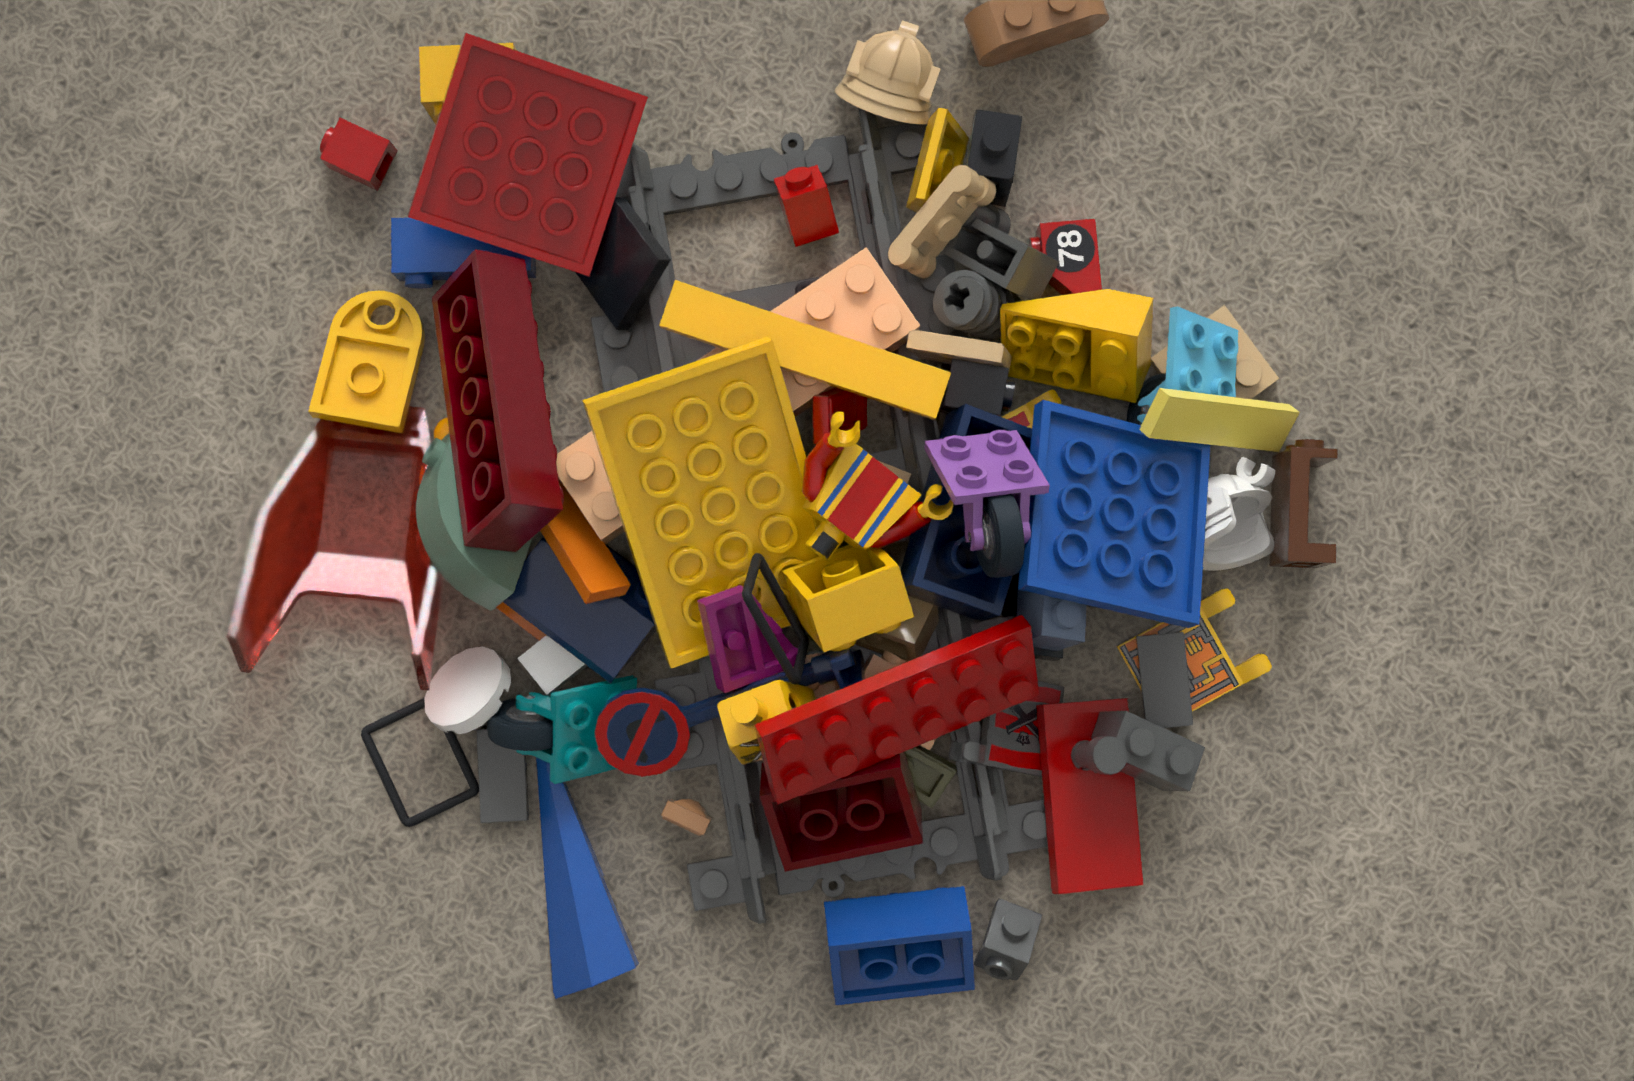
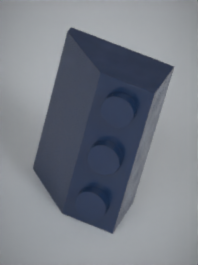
(597, 633)

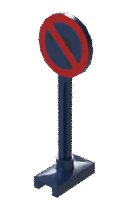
(650, 732)

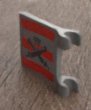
(1010, 736)

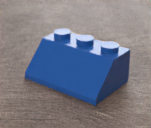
(900, 945)

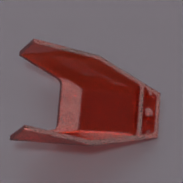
(344, 530)

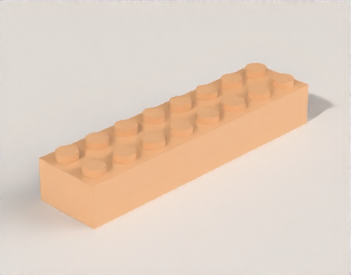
(847, 301)

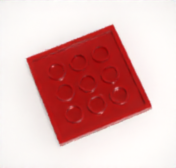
(527, 155)

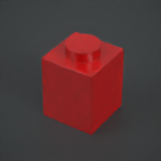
(357, 153)
(806, 205)

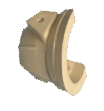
(891, 76)

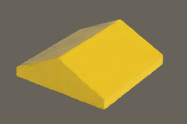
(940, 152)

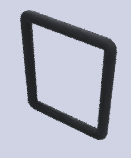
(793, 674)
(387, 782)

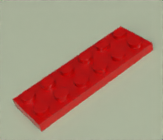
(898, 709)

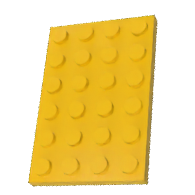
(703, 481)

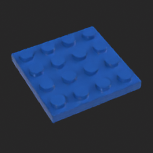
(1117, 517)

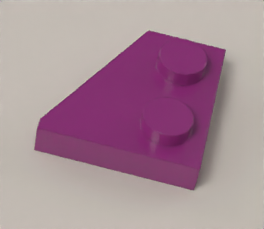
(736, 643)

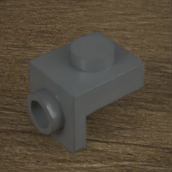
(1008, 941)

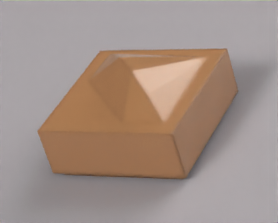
(687, 815)

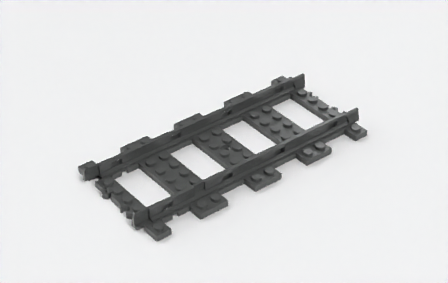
(988, 825)

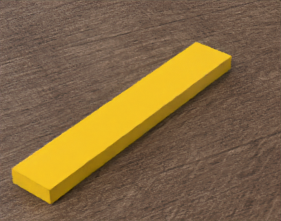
(807, 349)

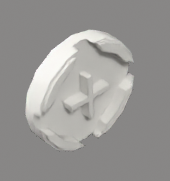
(467, 690)

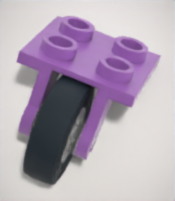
(994, 483)

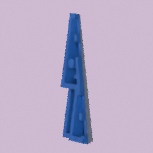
(583, 922)

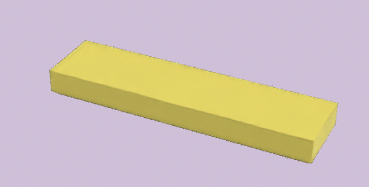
(1218, 420)

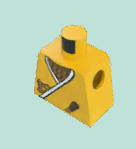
(754, 706)

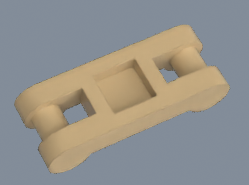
(940, 220)

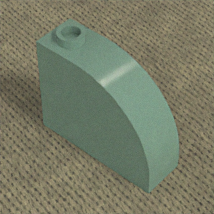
(477, 573)

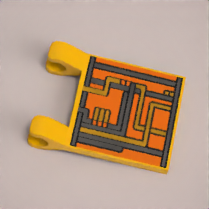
(1208, 663)

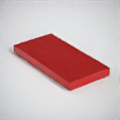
(1086, 813)

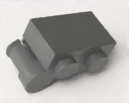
(999, 255)
(1139, 750)

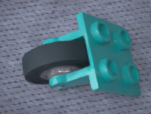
(558, 727)

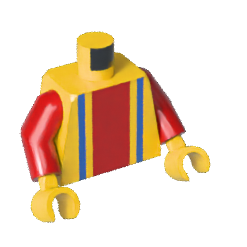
(860, 496)

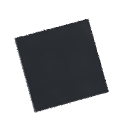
(625, 266)

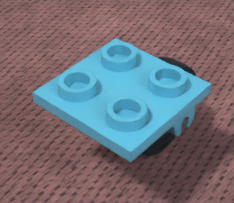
(1198, 360)

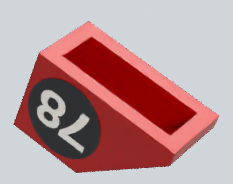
(1076, 249)

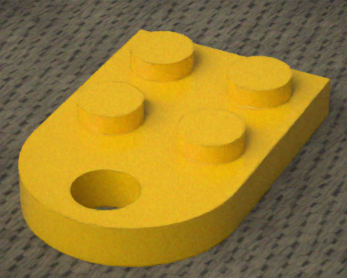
(368, 366)

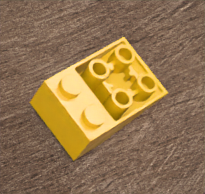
(1081, 341)

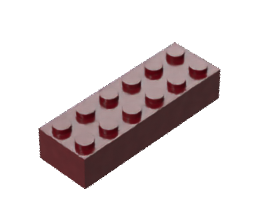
(496, 403)

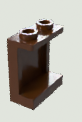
(1291, 506)

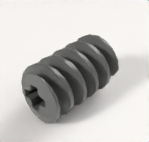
(971, 304)

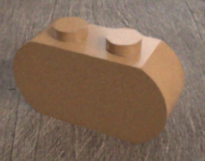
(1020, 27)

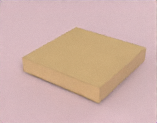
(947, 347)

